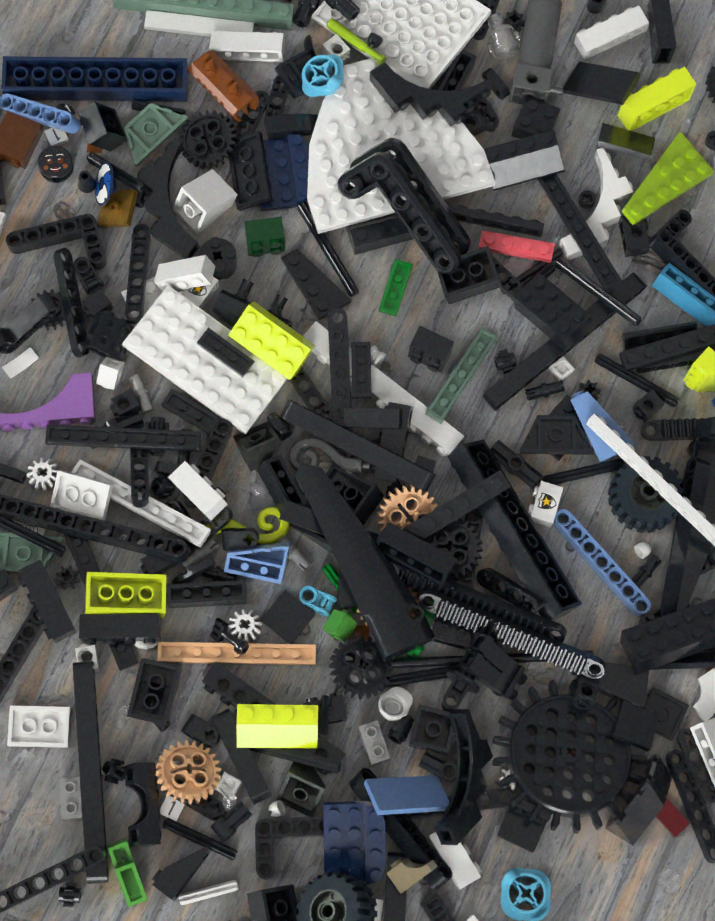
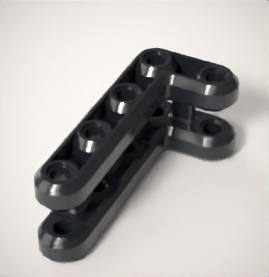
(393, 178)

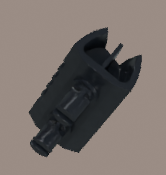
(232, 306)

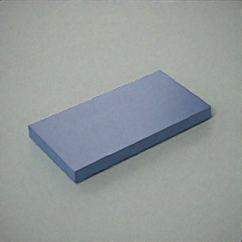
(406, 794)

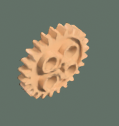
(421, 505)
(190, 788)

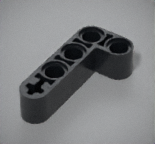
(27, 323)

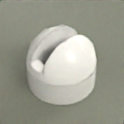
(642, 549)
(277, 809)

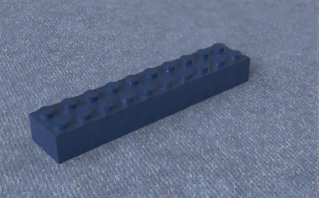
(95, 78)

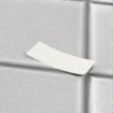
(20, 363)

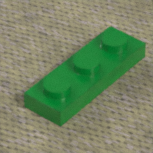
(395, 287)

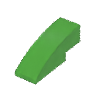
(127, 872)

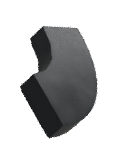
(195, 571)

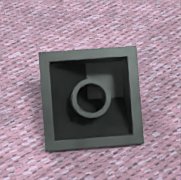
(257, 445)
(302, 789)

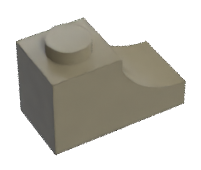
(407, 873)

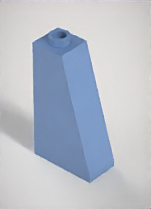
(585, 407)

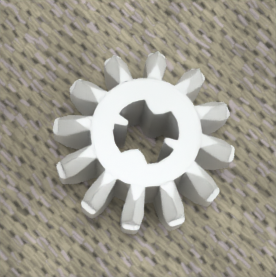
(37, 479)
(236, 626)

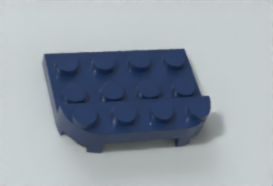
(287, 171)
(354, 840)

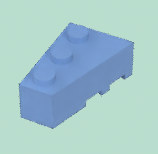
(260, 562)

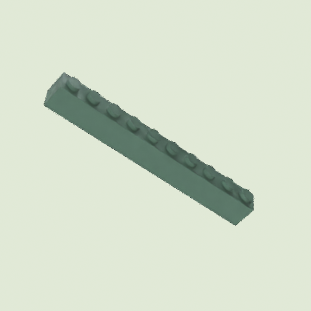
(260, 12)

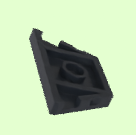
(556, 436)

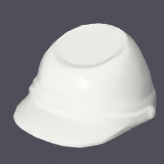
(395, 703)

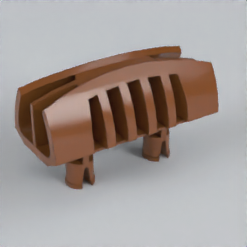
(223, 84)

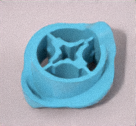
(320, 84)
(512, 878)

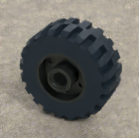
(635, 507)
(336, 898)

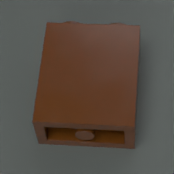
(18, 139)

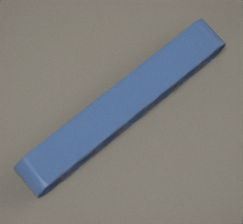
(603, 572)

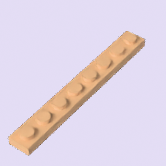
(224, 653)

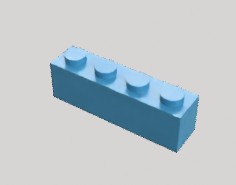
(686, 294)

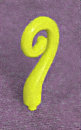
(263, 538)

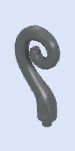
(347, 463)

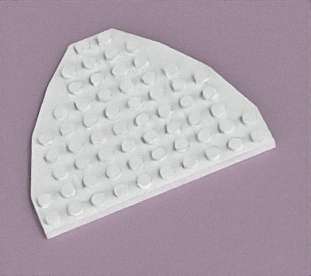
(358, 120)

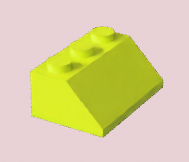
(702, 373)

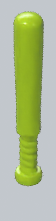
(350, 37)

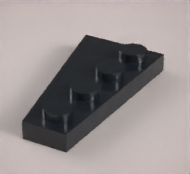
(314, 284)

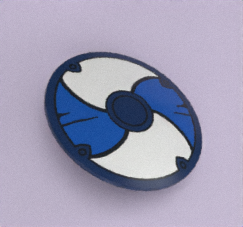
(105, 184)

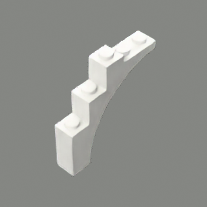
(612, 192)

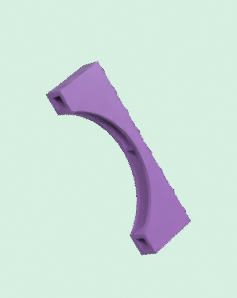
(69, 407)

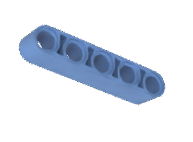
(40, 113)

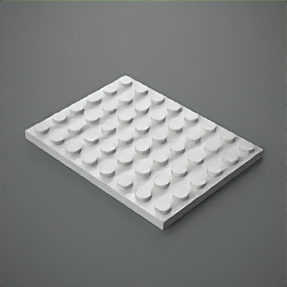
(416, 34)

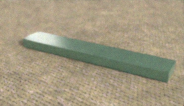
(461, 375)

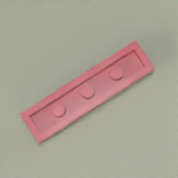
(517, 246)

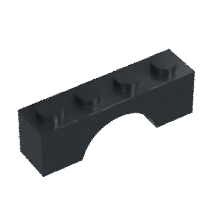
(142, 780)

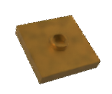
(118, 209)

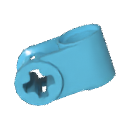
(318, 601)

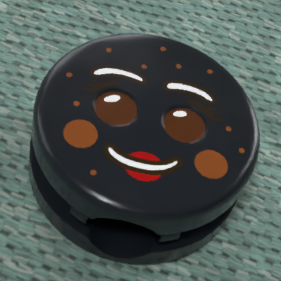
(55, 164)

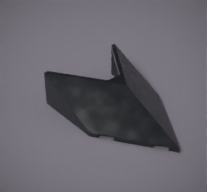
(645, 803)

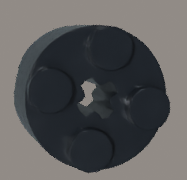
(220, 249)

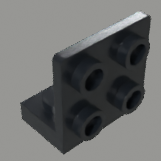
(519, 829)

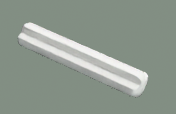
(208, 892)

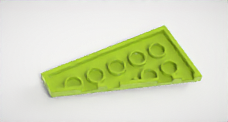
(672, 175)

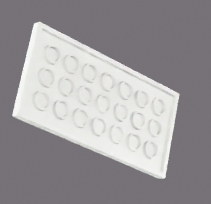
(168, 343)

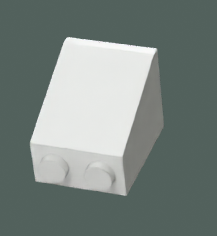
(203, 201)

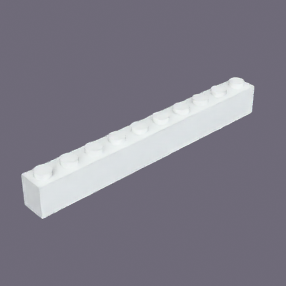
(385, 390)

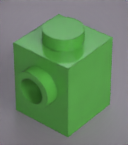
(340, 625)

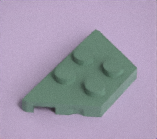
(151, 129)
(19, 553)

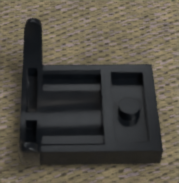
(291, 69)

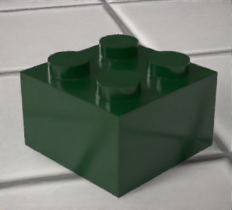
(264, 236)

